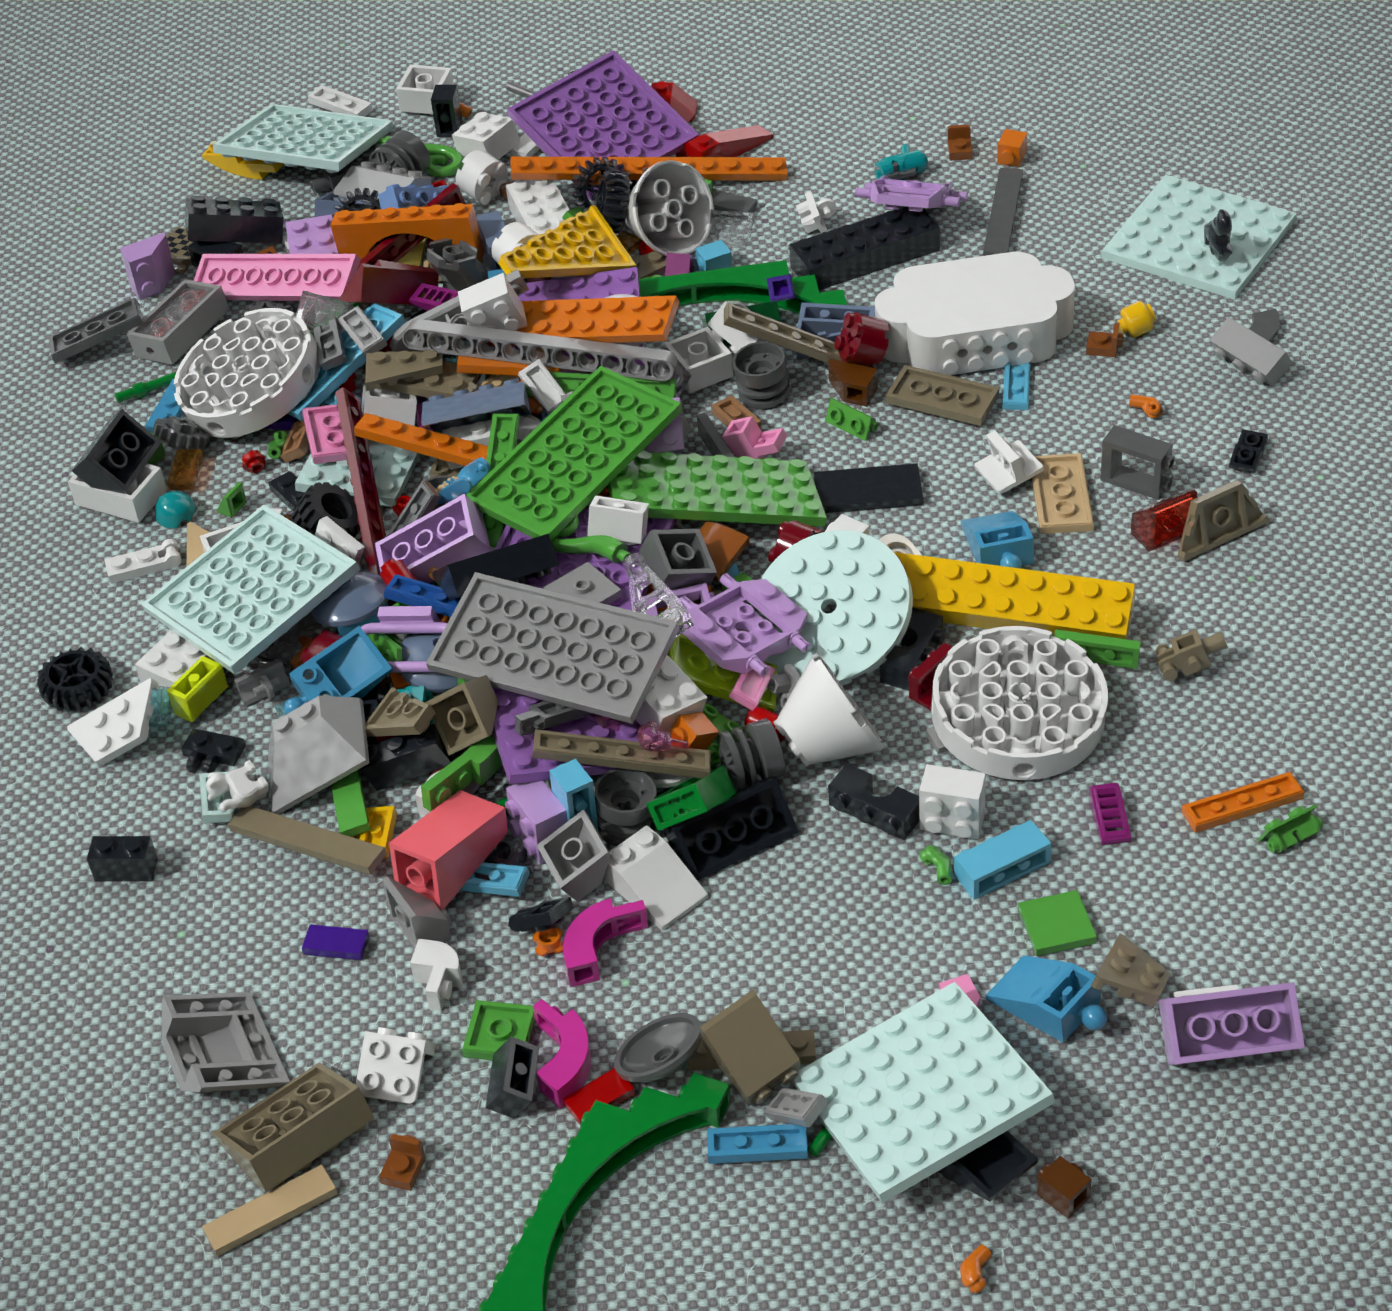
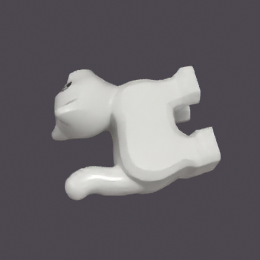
(239, 784)

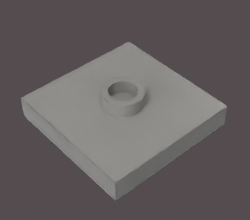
(587, 584)

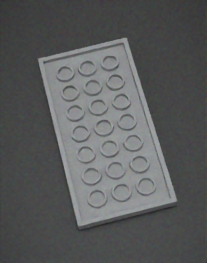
(554, 647)

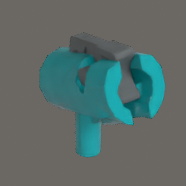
(902, 165)

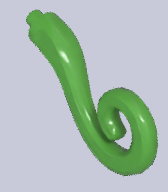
(439, 156)
(598, 544)

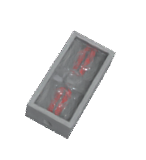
(178, 321)

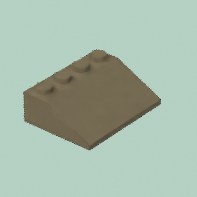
(294, 1126)

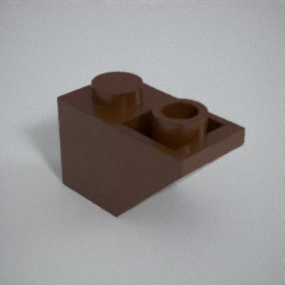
(853, 382)

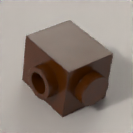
(1064, 1186)

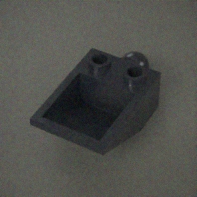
(991, 1166)

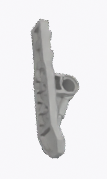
(450, 313)

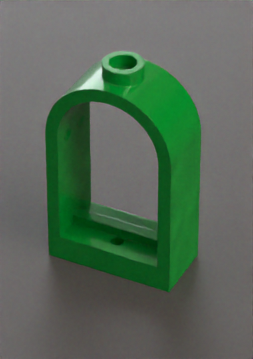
(691, 798)

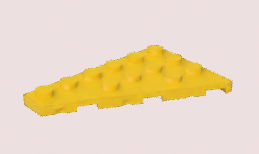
(574, 248)

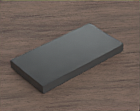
(95, 330)

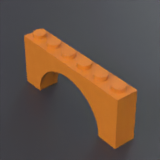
(359, 230)

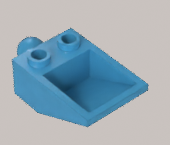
(1000, 539)
(342, 670)
(1050, 996)

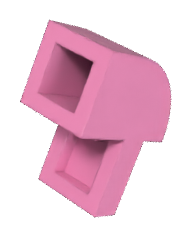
(747, 439)

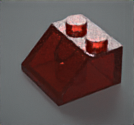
(1162, 521)

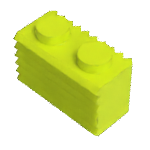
(197, 688)

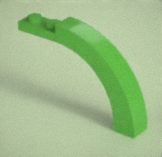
(474, 764)

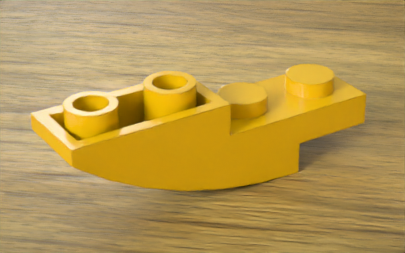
(237, 165)

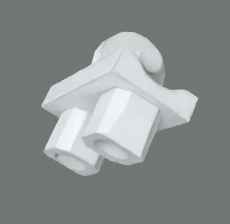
(813, 214)

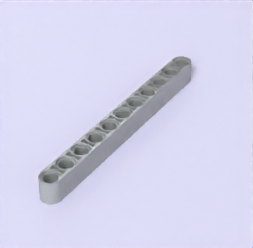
(528, 354)

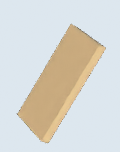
(1062, 495)

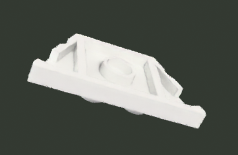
(117, 724)

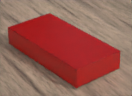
(607, 1089)

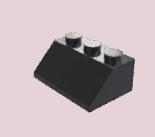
(117, 454)
(405, 758)

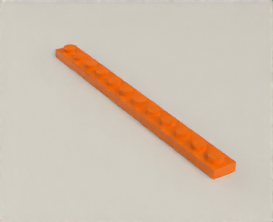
(709, 167)
(423, 441)

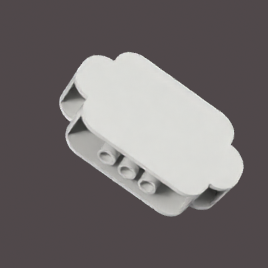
(977, 313)

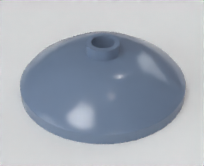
(352, 601)
(419, 648)

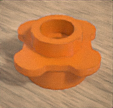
(553, 937)

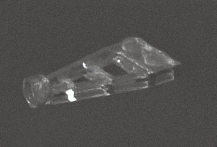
(642, 577)

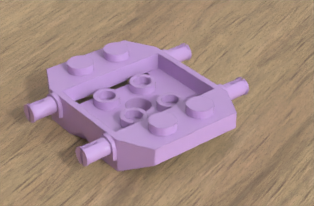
(911, 194)
(723, 615)

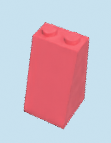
(447, 846)

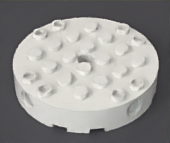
(247, 373)
(1019, 703)

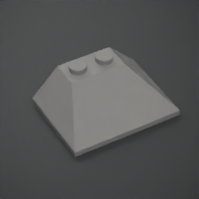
(315, 748)
(219, 1043)

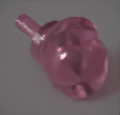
(654, 739)

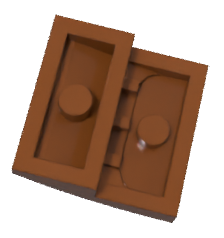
(723, 546)

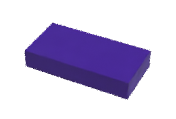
(335, 942)

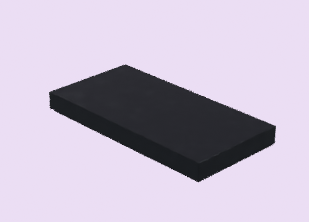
(869, 488)

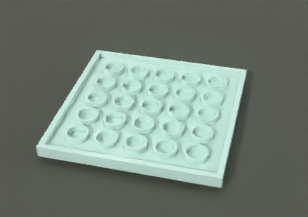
(303, 137)
(1168, 236)
(250, 588)
(922, 1091)

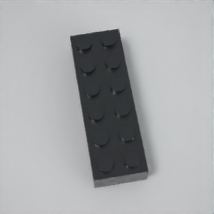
(865, 246)

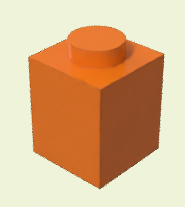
(1012, 148)
(695, 729)

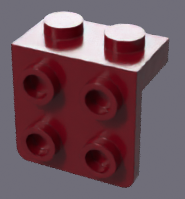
(922, 676)

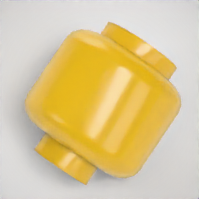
(1137, 319)

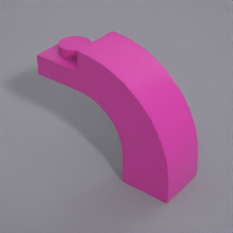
(592, 930)
(572, 1063)

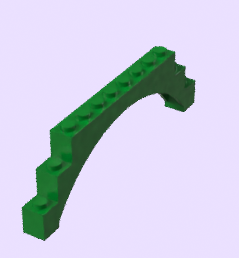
(739, 284)
(603, 1145)

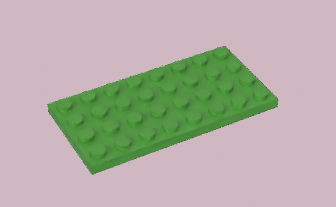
(574, 454)
(721, 488)

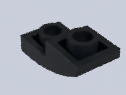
(1248, 451)

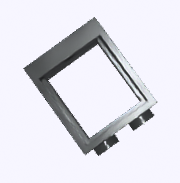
(1143, 447)

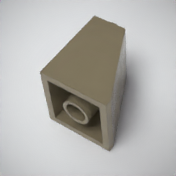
(750, 1049)

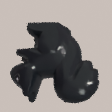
(1218, 234)

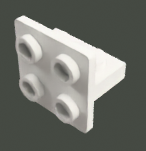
(1007, 464)

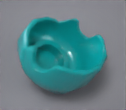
(174, 508)

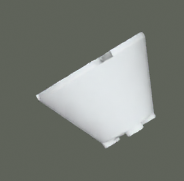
(671, 208)
(824, 719)

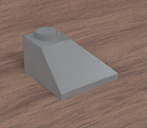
(416, 914)

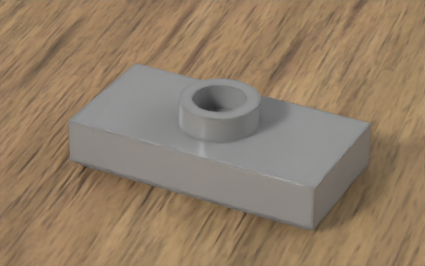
(796, 1107)

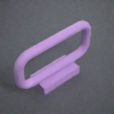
(404, 621)

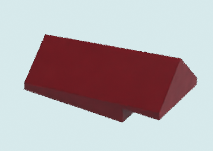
(388, 283)

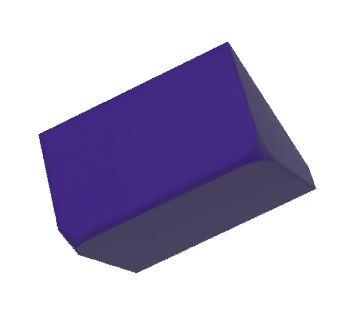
(780, 288)

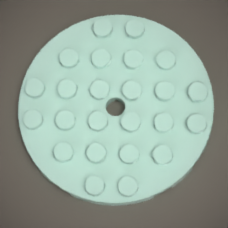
(869, 593)

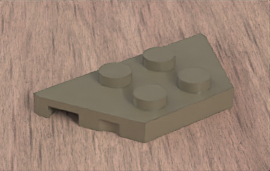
(1218, 519)
(1132, 972)

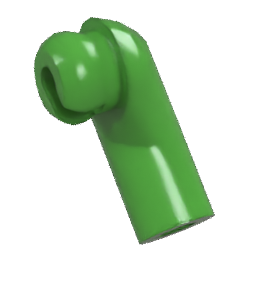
(275, 447)
(934, 855)

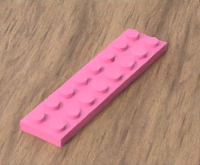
(278, 275)

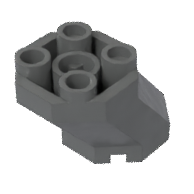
(456, 264)

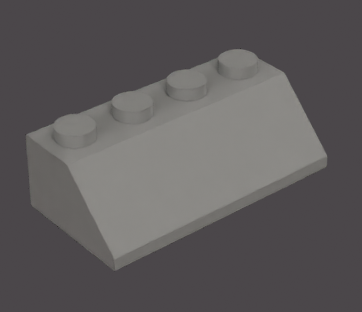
(378, 178)

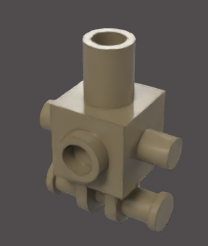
(1188, 654)

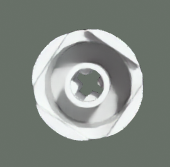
(481, 176)
(513, 235)

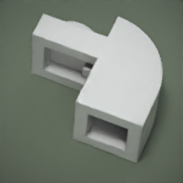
(439, 968)

